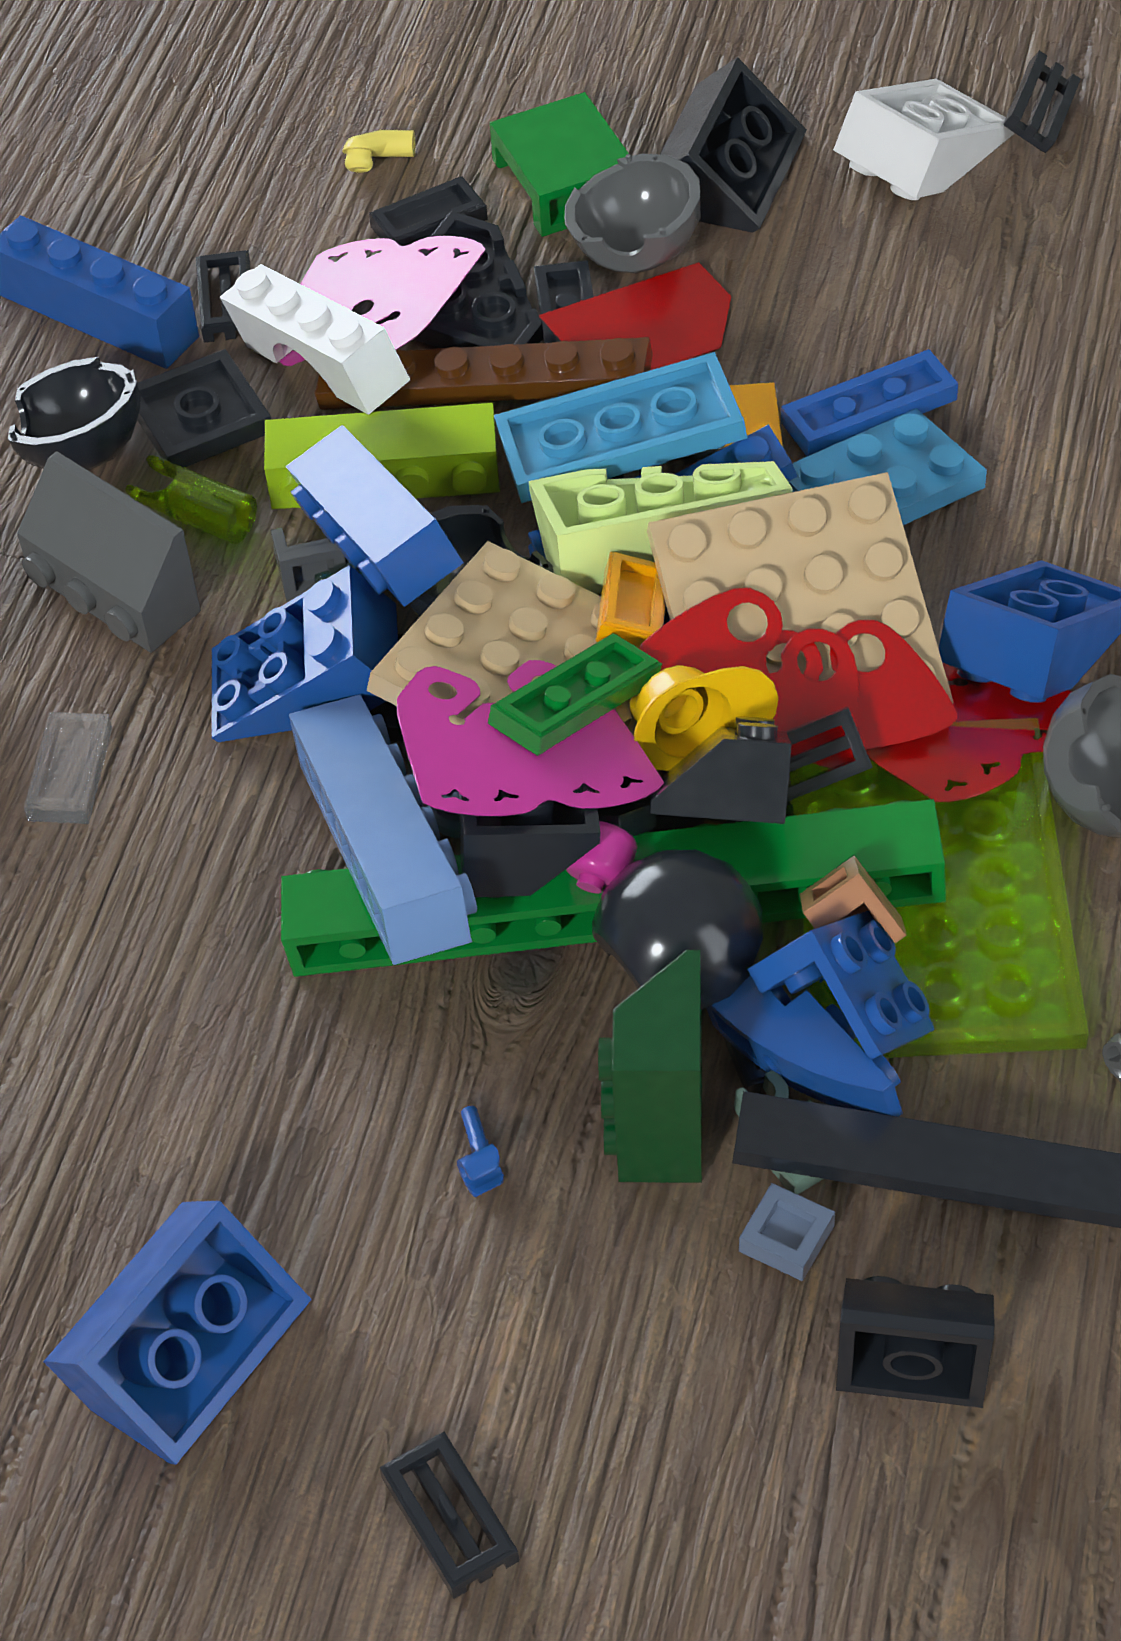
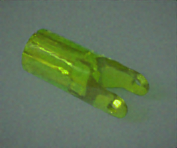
(199, 501)

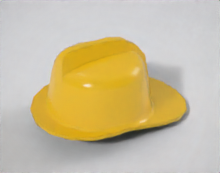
(687, 706)

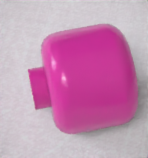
(605, 860)

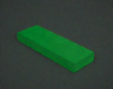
(573, 694)

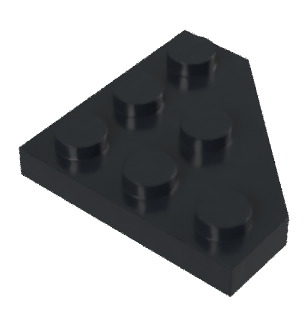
(489, 302)

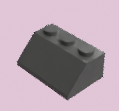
(107, 555)

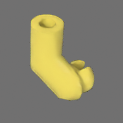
(378, 143)

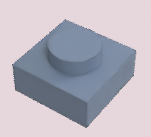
(786, 1231)

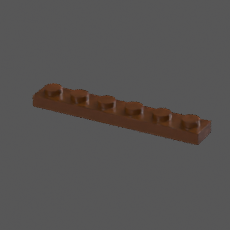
(508, 371)

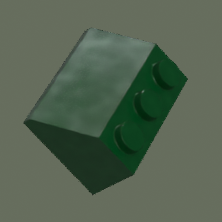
(655, 1078)

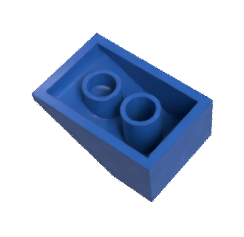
(1030, 629)

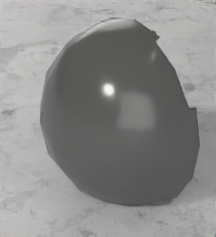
(635, 212)
(1085, 756)

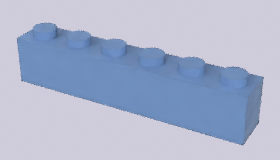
(383, 830)

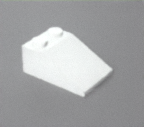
(918, 136)

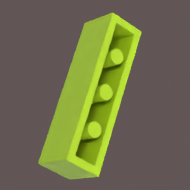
(423, 448)

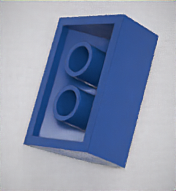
(179, 1329)

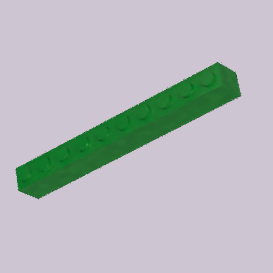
(896, 843)

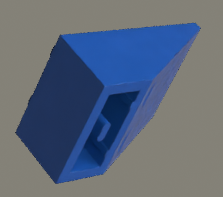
(301, 657)

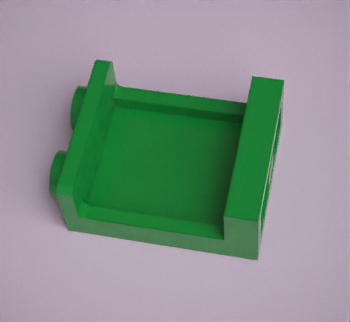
(554, 152)

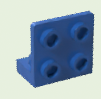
(863, 976)

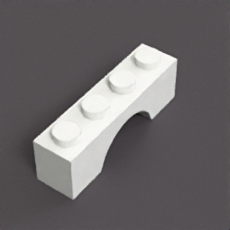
(340, 344)

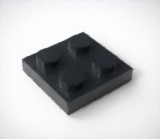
(200, 410)

